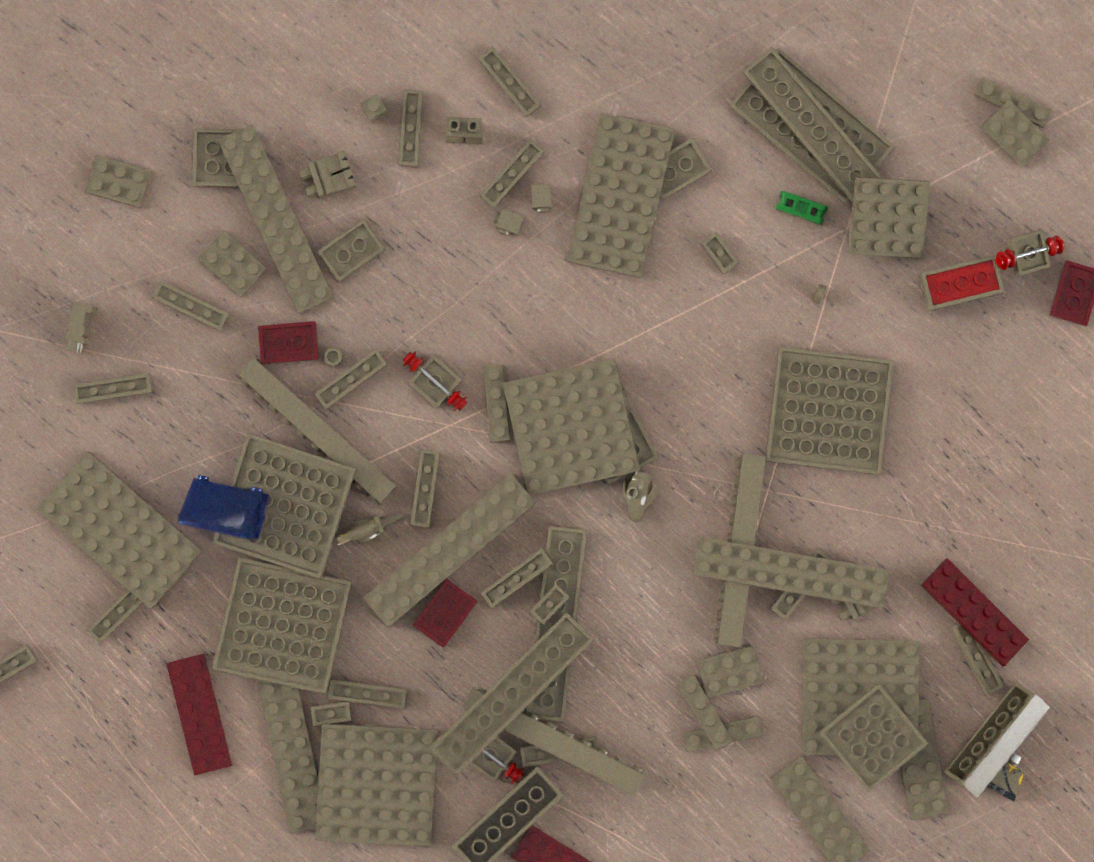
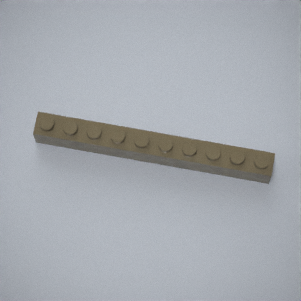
(316, 429)
(743, 532)
(569, 749)

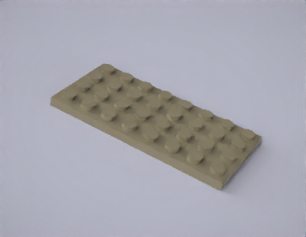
(764, 119)
(621, 195)
(119, 530)

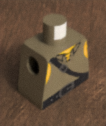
(1008, 778)

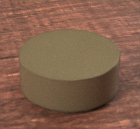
(819, 293)
(333, 356)

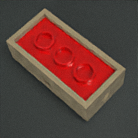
(961, 283)

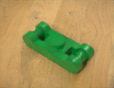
(801, 207)

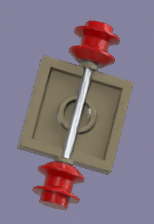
(1029, 252)
(434, 381)
(495, 760)

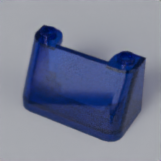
(224, 508)

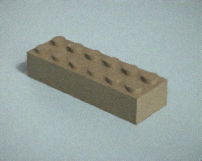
(997, 739)
(508, 818)

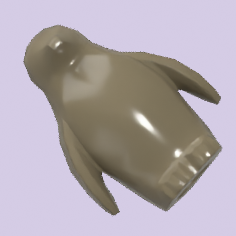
(639, 494)

